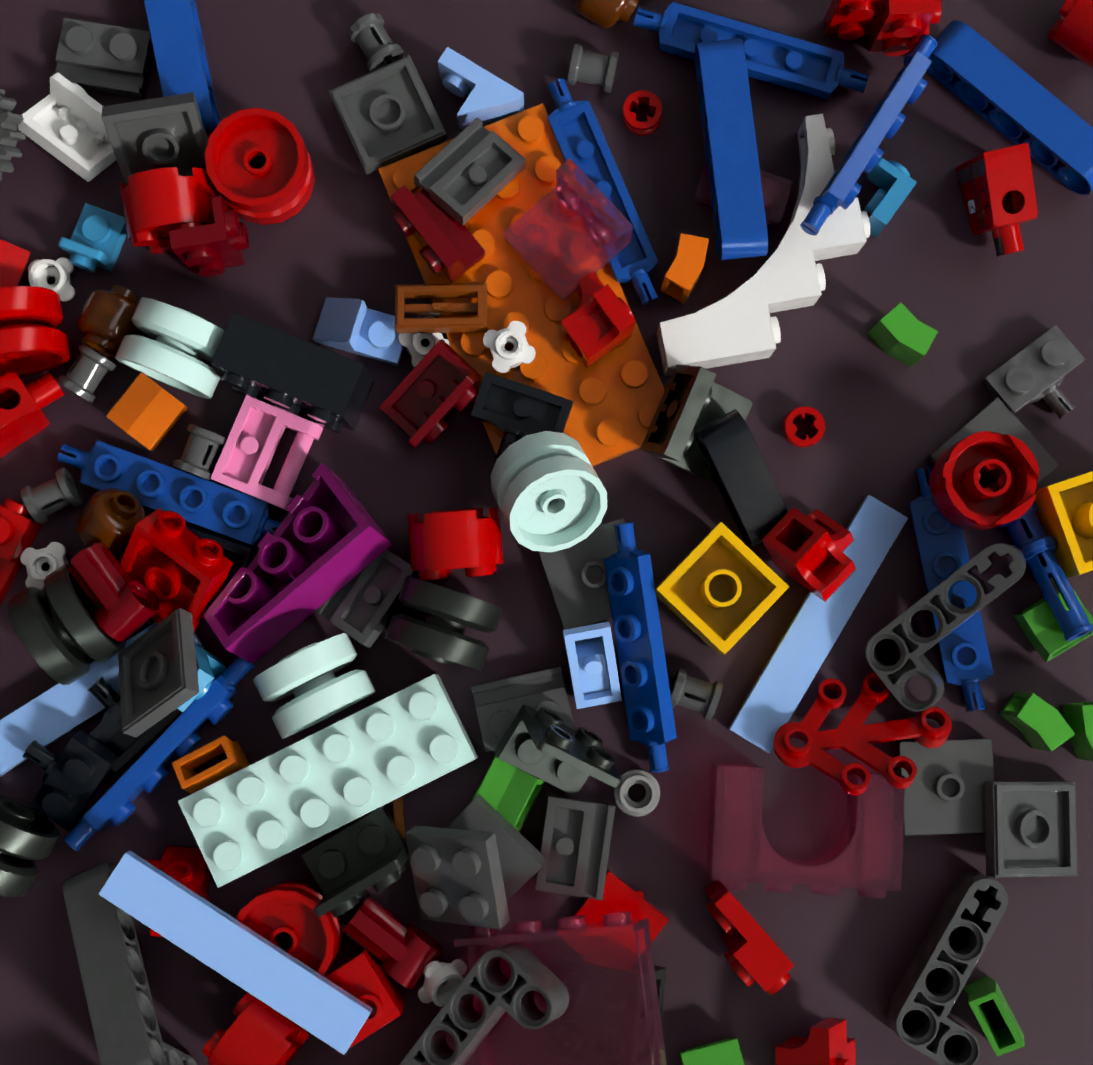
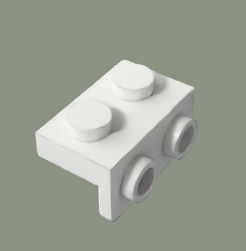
(70, 128)

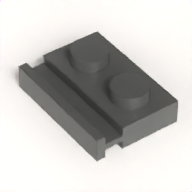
(104, 57)
(469, 171)
(368, 599)
(501, 700)
(575, 847)

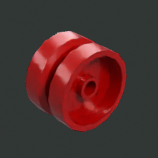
(260, 166)
(28, 331)
(290, 910)

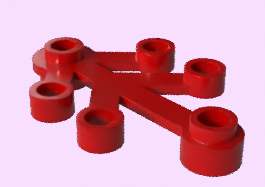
(857, 738)

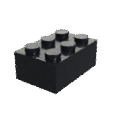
(292, 373)

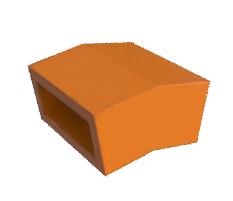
(686, 267)
(146, 412)
(194, 782)

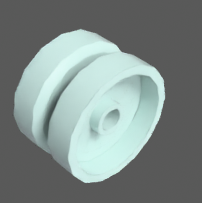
(177, 344)
(548, 491)
(312, 680)

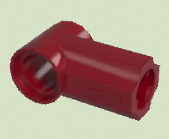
(120, 601)
(400, 947)

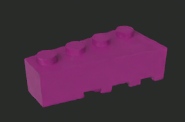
(297, 568)

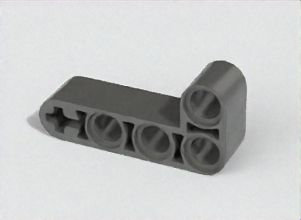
(949, 616)
(957, 967)
(497, 997)

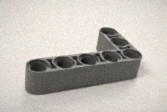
(114, 976)

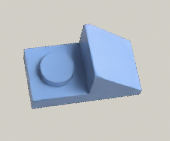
(488, 95)
(359, 330)
(592, 665)

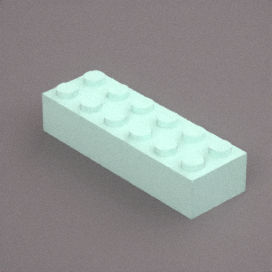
(327, 779)

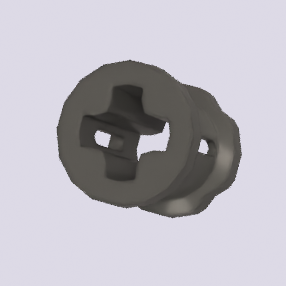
(374, 41)
(592, 68)
(86, 373)
(199, 451)
(51, 496)
(695, 694)

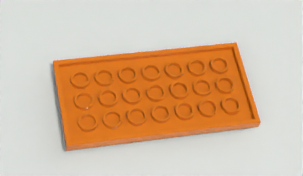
(611, 397)

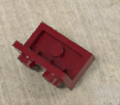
(444, 241)
(212, 246)
(431, 393)

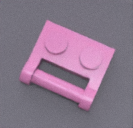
(252, 448)

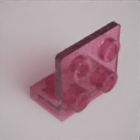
(570, 231)

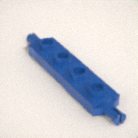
(768, 54)
(584, 143)
(865, 150)
(173, 490)
(942, 553)
(640, 647)
(149, 769)

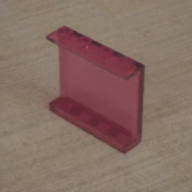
(609, 985)

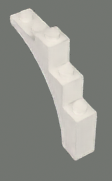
(741, 324)

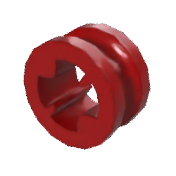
(642, 97)
(818, 425)

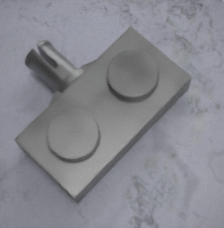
(1036, 374)

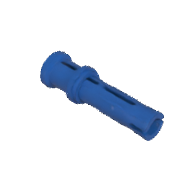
(1041, 546)

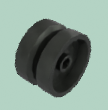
(443, 624)
(61, 627)
(23, 838)

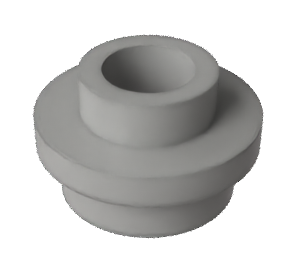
(649, 801)

